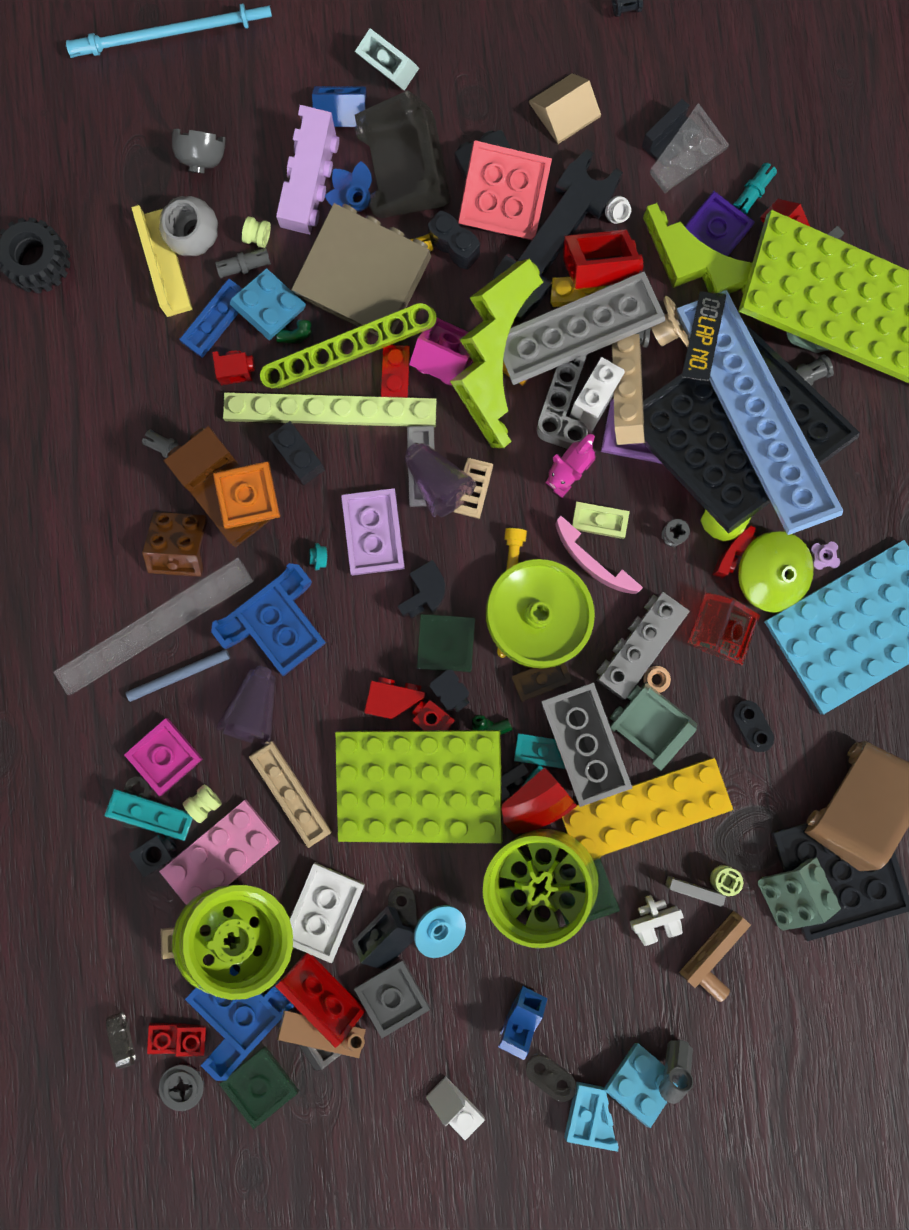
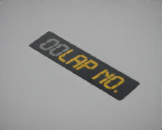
(704, 336)

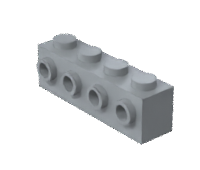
(642, 645)

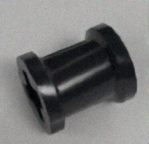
(622, 6)

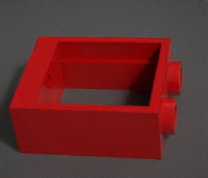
(602, 271)

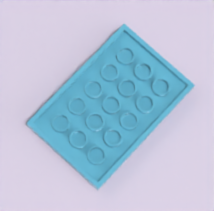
(849, 630)

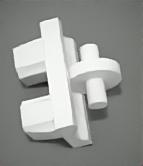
(645, 925)

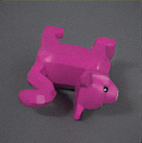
(571, 465)

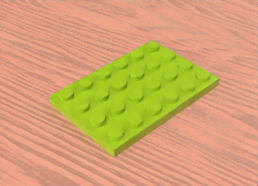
(419, 786)

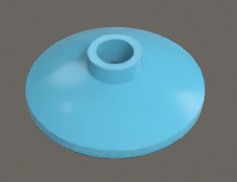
(447, 935)

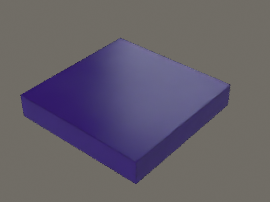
(719, 224)

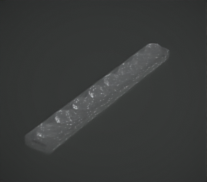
(153, 626)

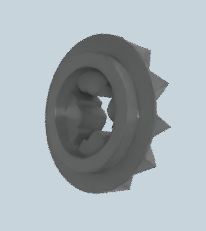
(173, 1097)

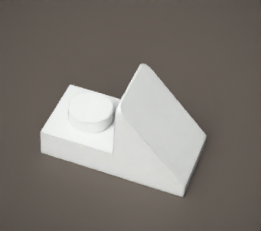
(454, 1108)

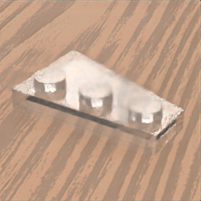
(690, 149)

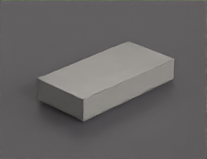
(695, 891)

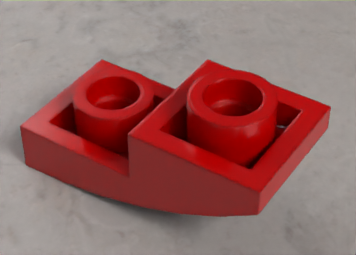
(737, 547)
(176, 1039)

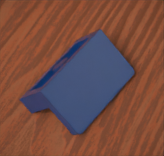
(341, 102)

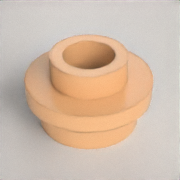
(664, 675)

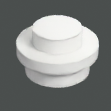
(618, 209)

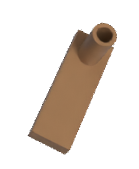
(699, 966)
(298, 1030)

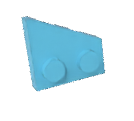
(590, 1119)

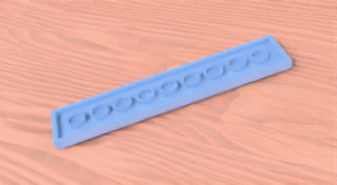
(766, 425)

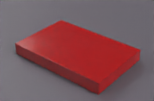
(321, 999)

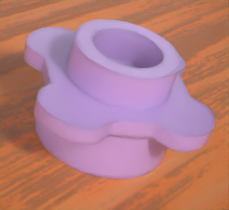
(819, 561)

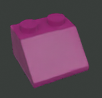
(441, 352)

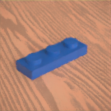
(212, 320)

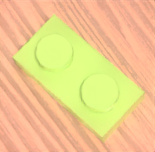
(600, 520)

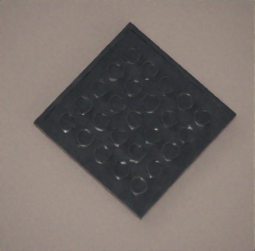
(701, 449)

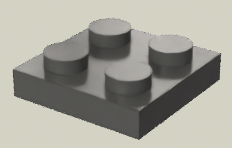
(392, 998)

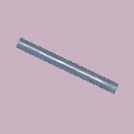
(177, 675)

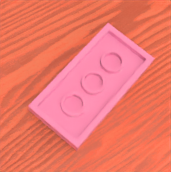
(220, 853)

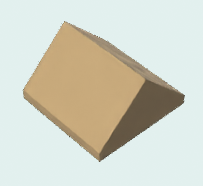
(566, 107)

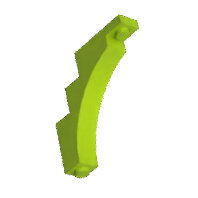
(689, 259)
(482, 382)

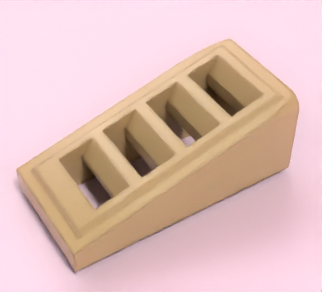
(481, 466)

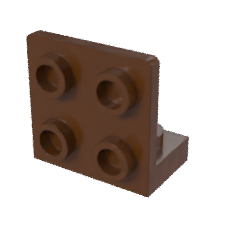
(174, 544)

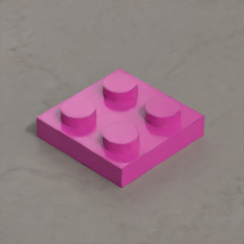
(163, 757)

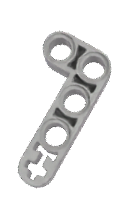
(557, 415)

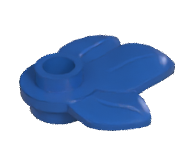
(349, 186)

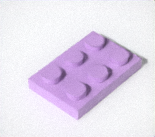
(373, 532)

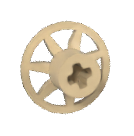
(671, 328)

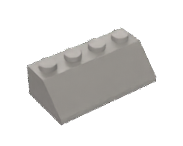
(586, 744)

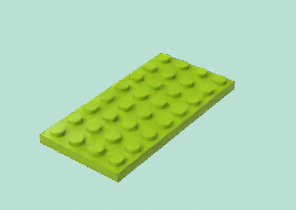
(830, 294)

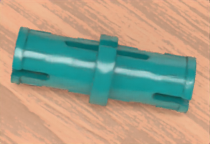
(755, 188)

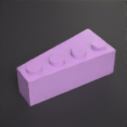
(308, 170)

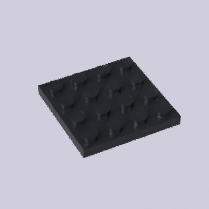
(861, 894)

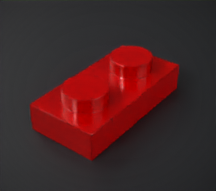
(395, 371)

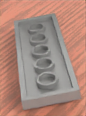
(581, 327)

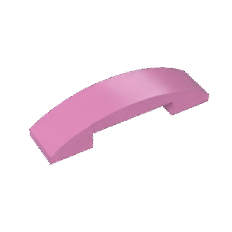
(621, 582)

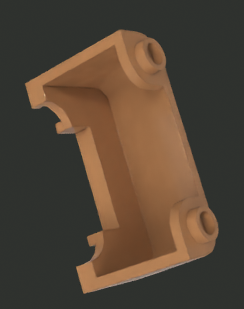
(867, 810)

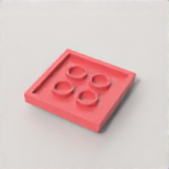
(504, 190)

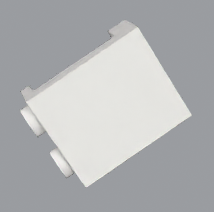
(596, 393)

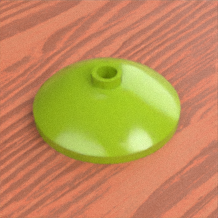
(764, 569)

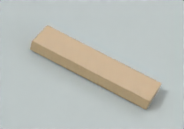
(290, 794)

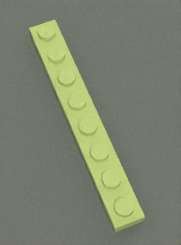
(329, 409)

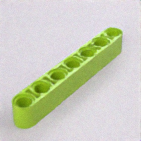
(335, 346)

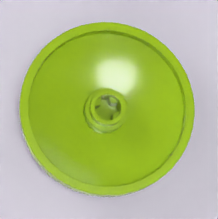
(540, 613)

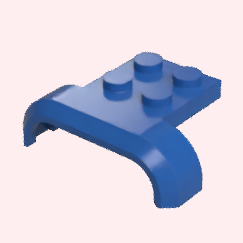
(274, 622)
(240, 1023)

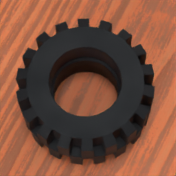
(44, 272)

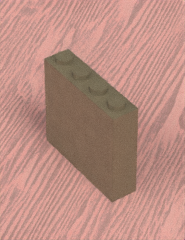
(361, 268)

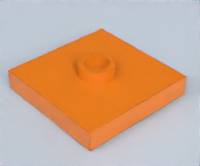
(246, 495)

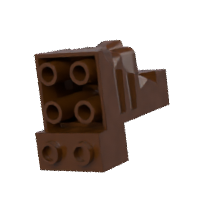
(195, 467)

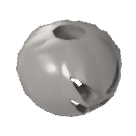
(179, 217)

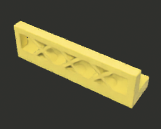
(162, 264)

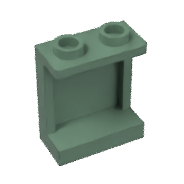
(653, 724)

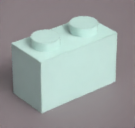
(387, 59)

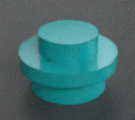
(318, 556)

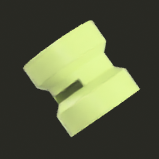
(202, 803)
(722, 877)

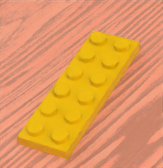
(650, 809)

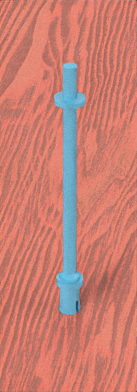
(94, 44)

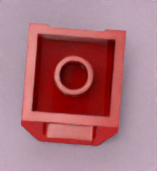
(536, 804)

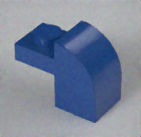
(522, 1022)

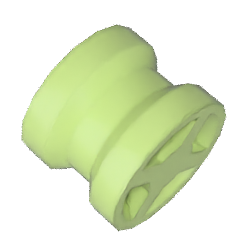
(256, 232)

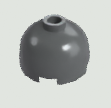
(198, 149)

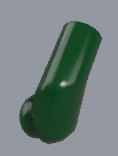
(297, 335)
(479, 722)

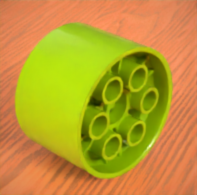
(504, 908)

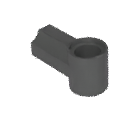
(677, 1070)

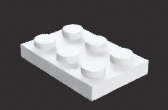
(324, 911)

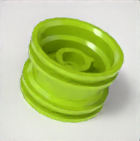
(256, 973)

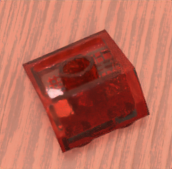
(724, 628)

